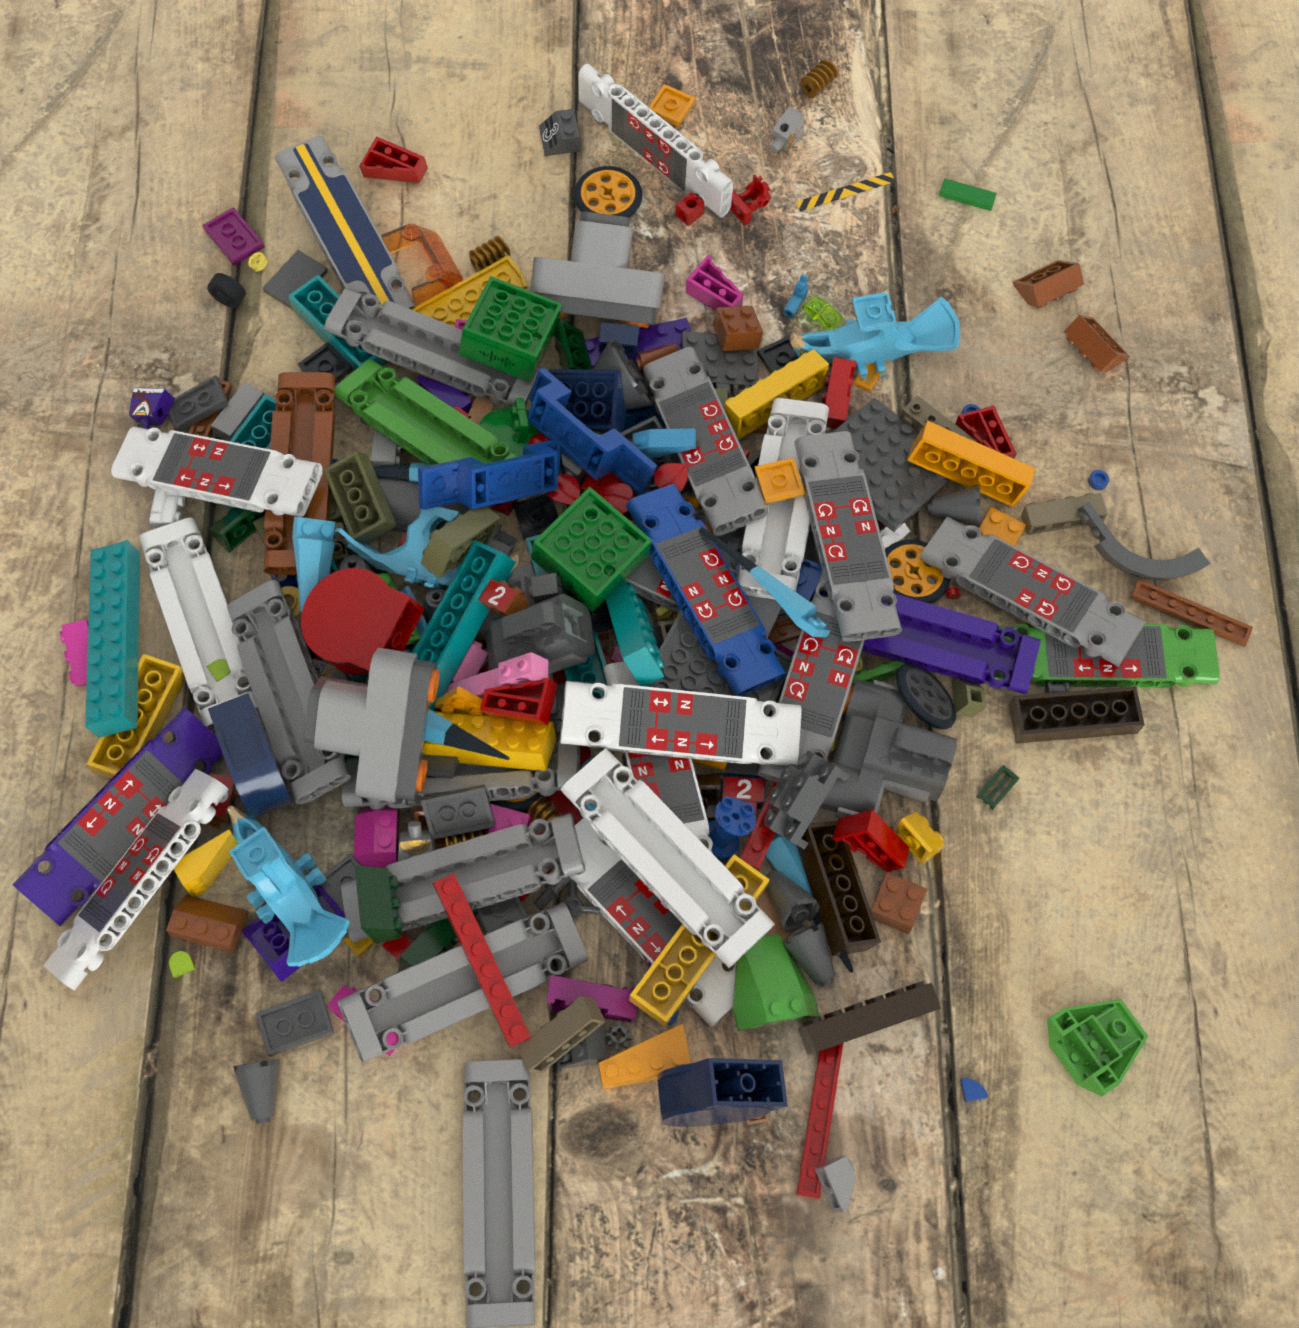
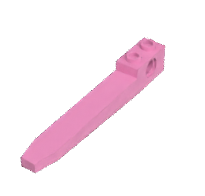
(509, 672)

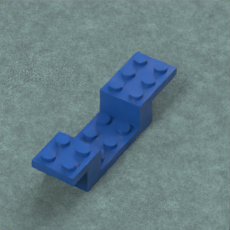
(592, 453)
(491, 483)

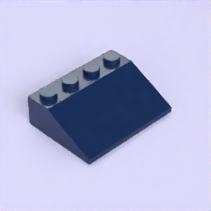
(595, 397)

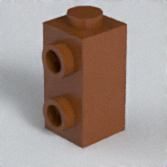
(653, 354)

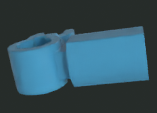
(799, 295)

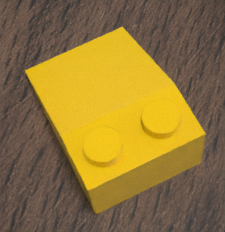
(203, 865)

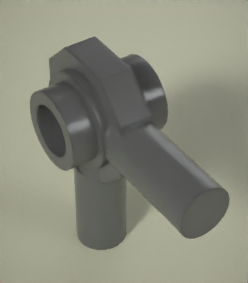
(575, 905)

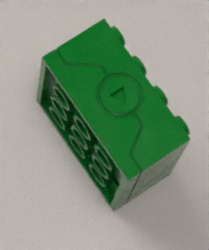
(510, 329)
(591, 548)

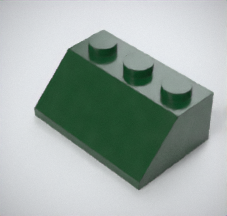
(571, 347)
(235, 527)
(378, 903)

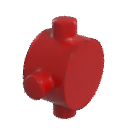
(953, 593)

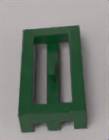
(987, 799)

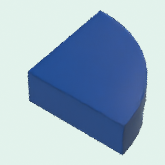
(972, 1090)

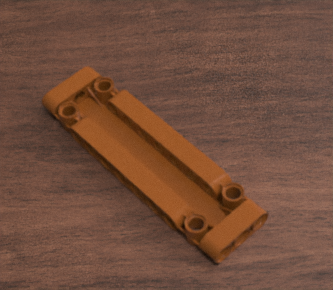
(307, 432)

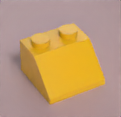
(920, 837)

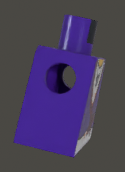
(150, 406)

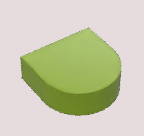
(219, 669)
(181, 963)

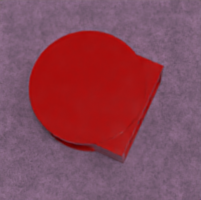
(355, 615)

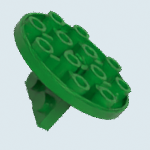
(510, 426)

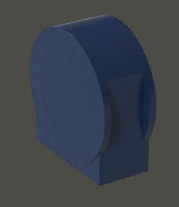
(250, 756)
(720, 1091)

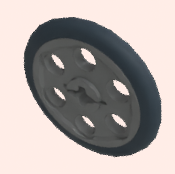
(925, 696)

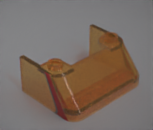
(441, 274)

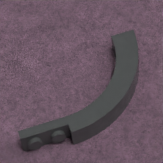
(1134, 564)

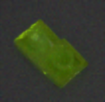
(820, 309)

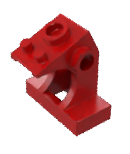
(757, 192)

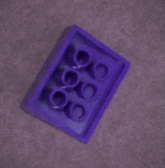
(273, 938)

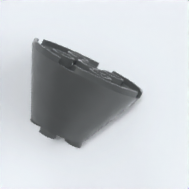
(635, 387)

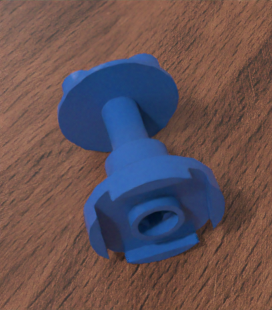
(732, 820)

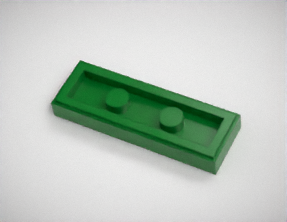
(967, 194)

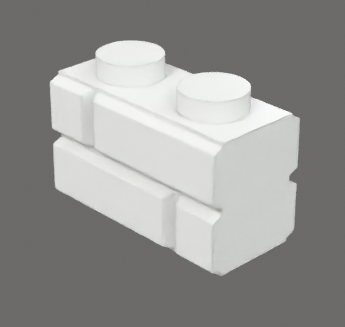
(165, 508)

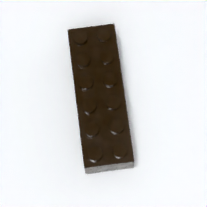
(1076, 714)
(837, 891)
(866, 1019)

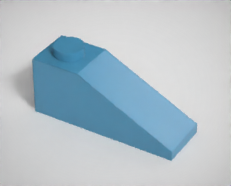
(664, 442)

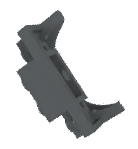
(800, 796)

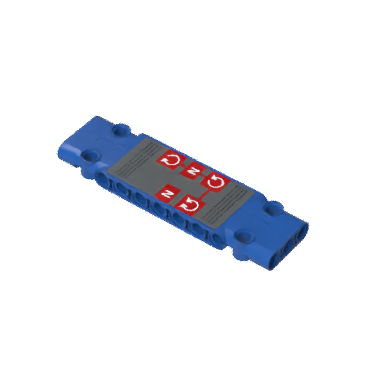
(706, 591)

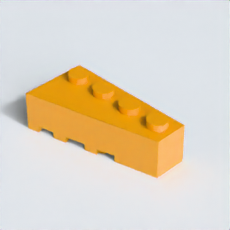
(646, 1059)

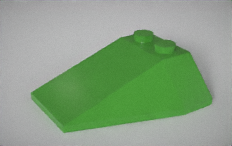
(770, 987)
(1096, 1043)

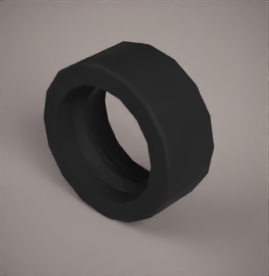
(226, 290)

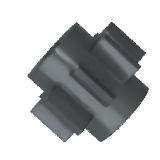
(624, 1038)

